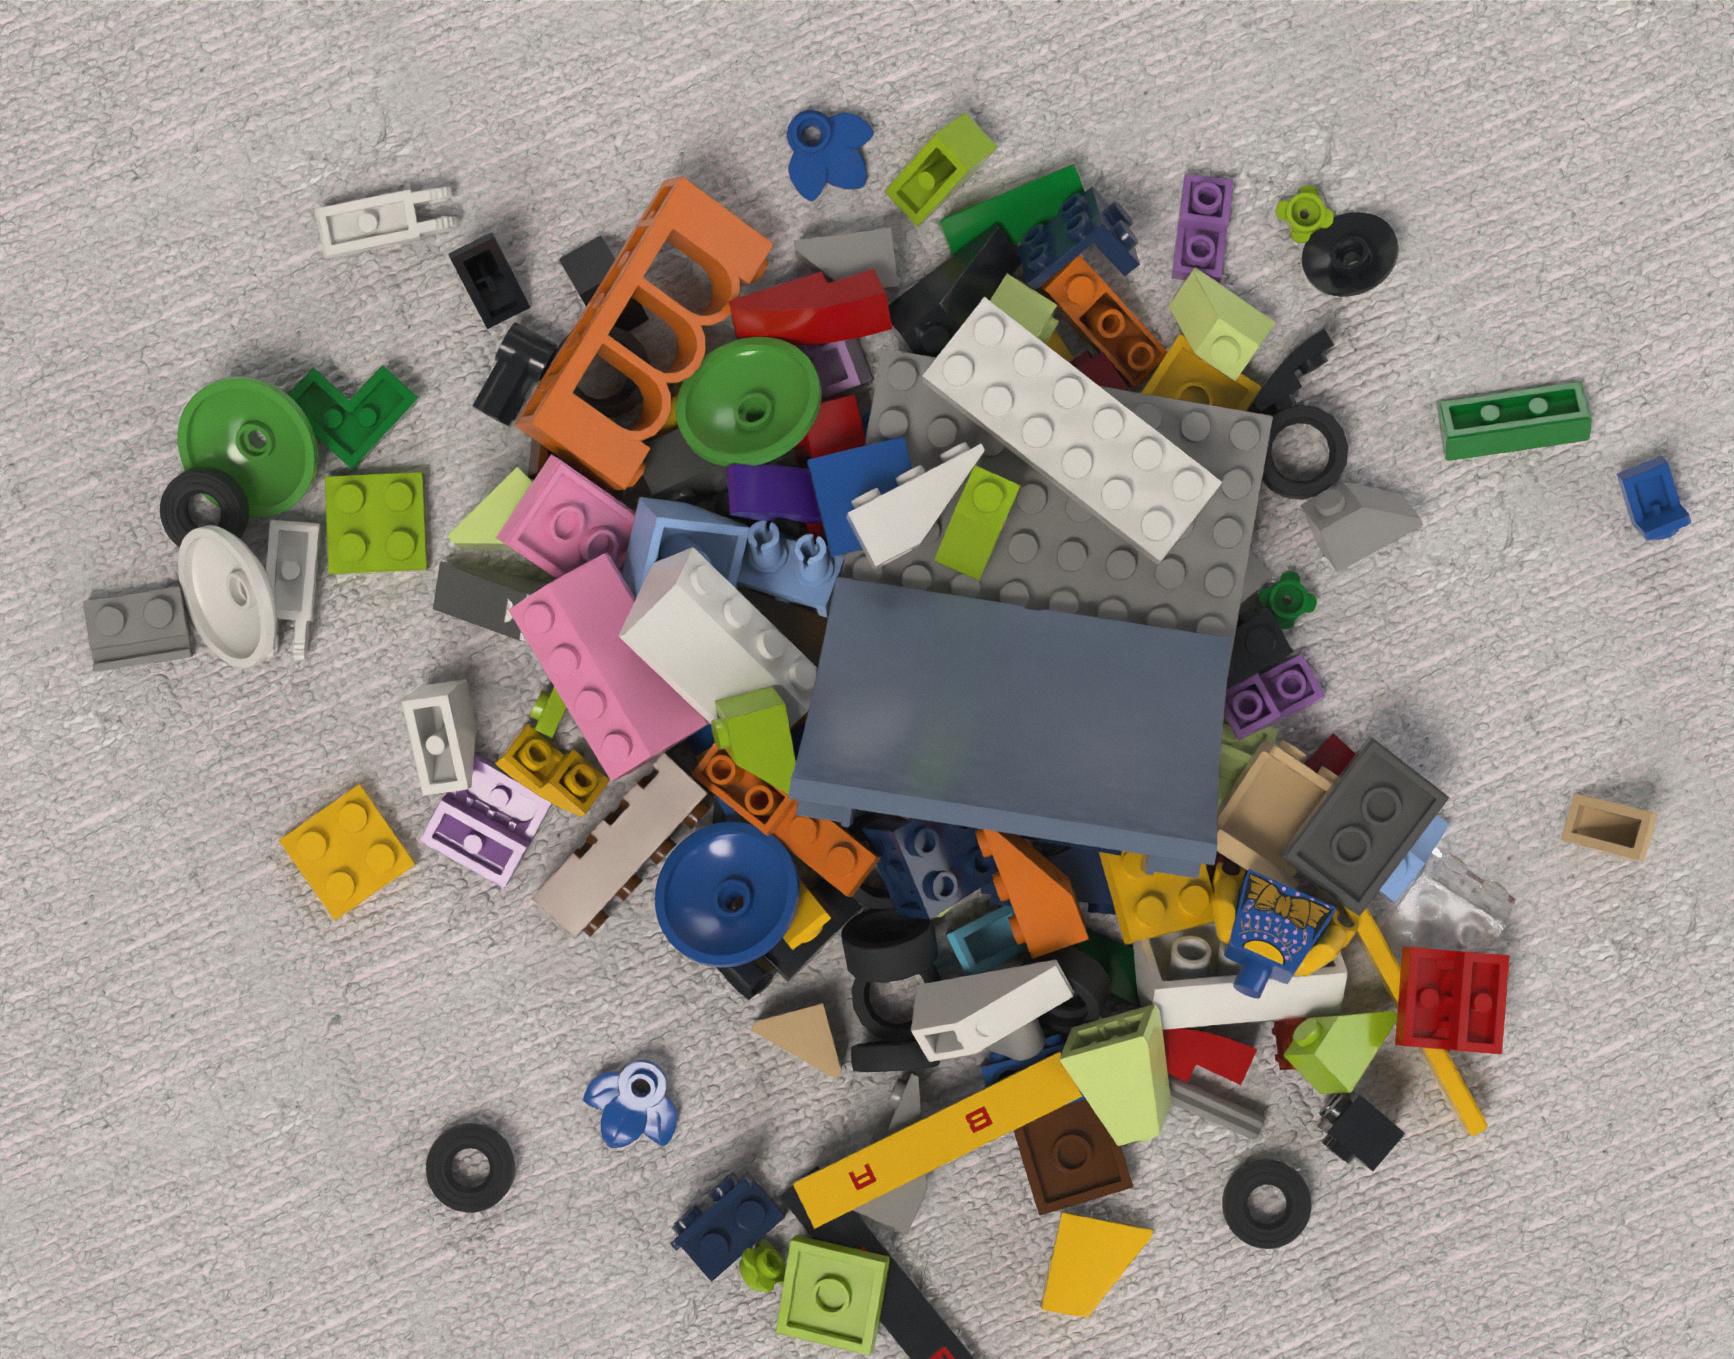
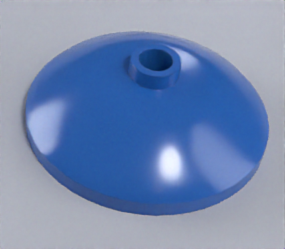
(704, 880)

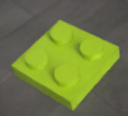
(376, 523)
(832, 1294)

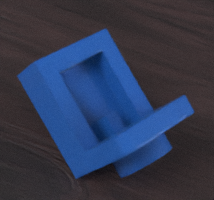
(1653, 499)

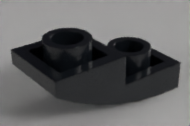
(1283, 382)
(838, 907)

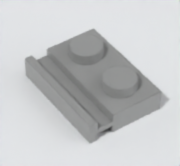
(137, 629)

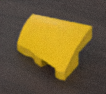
(1088, 1261)

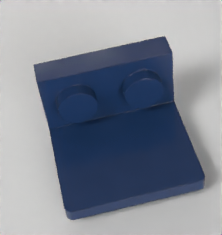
(928, 864)
(727, 1225)

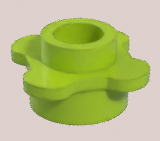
(1306, 200)
(762, 1267)

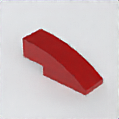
(813, 310)
(1208, 1050)

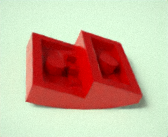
(1452, 1000)

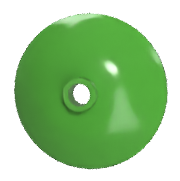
(744, 383)
(221, 433)

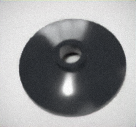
(1350, 239)

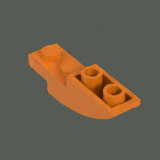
(817, 842)

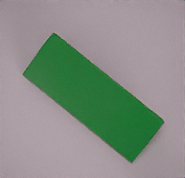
(1013, 210)
(1514, 420)

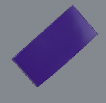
(771, 493)

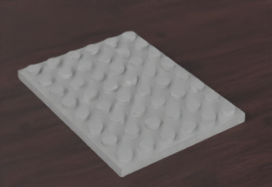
(1054, 548)

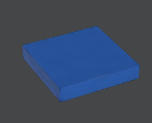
(847, 475)

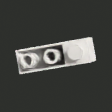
(903, 517)
(979, 1009)

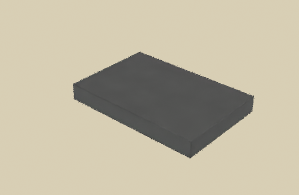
(1364, 826)

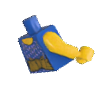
(1273, 929)

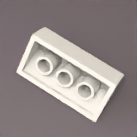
(712, 639)
(1195, 981)

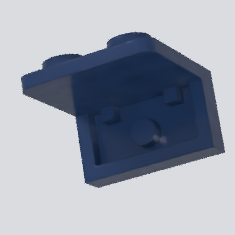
(1077, 225)

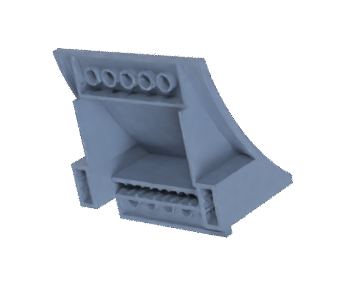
(1016, 723)

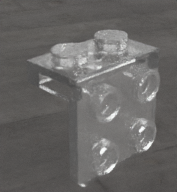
(1448, 909)

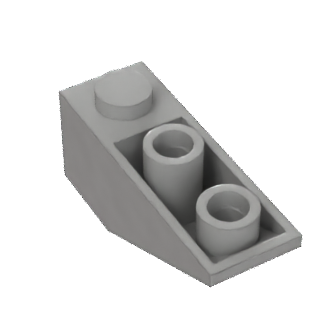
(901, 1204)

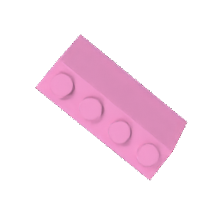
(608, 689)

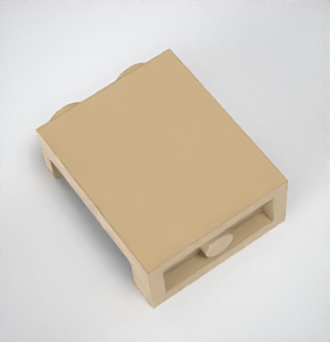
(1268, 809)

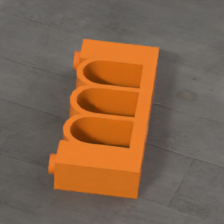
(732, 258)

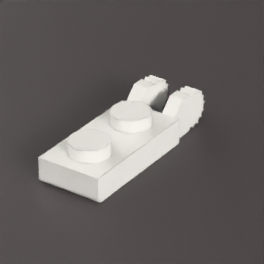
(380, 221)
(293, 576)

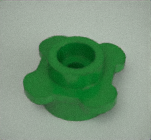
(1287, 586)

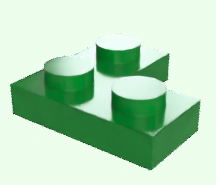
(358, 424)

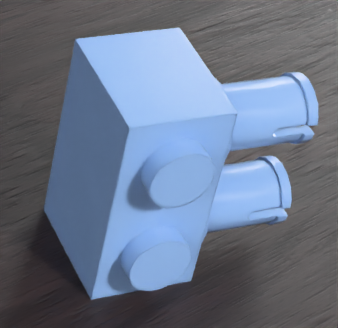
(790, 569)

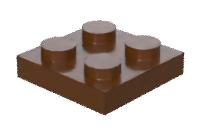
(1070, 1158)

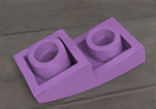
(1202, 226)
(1271, 697)

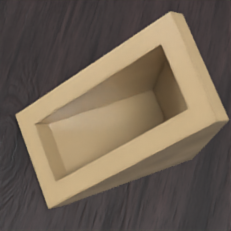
(1609, 827)
(804, 1034)

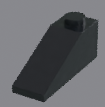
(944, 299)

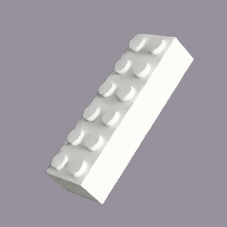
(1071, 431)

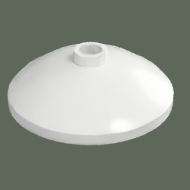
(227, 595)

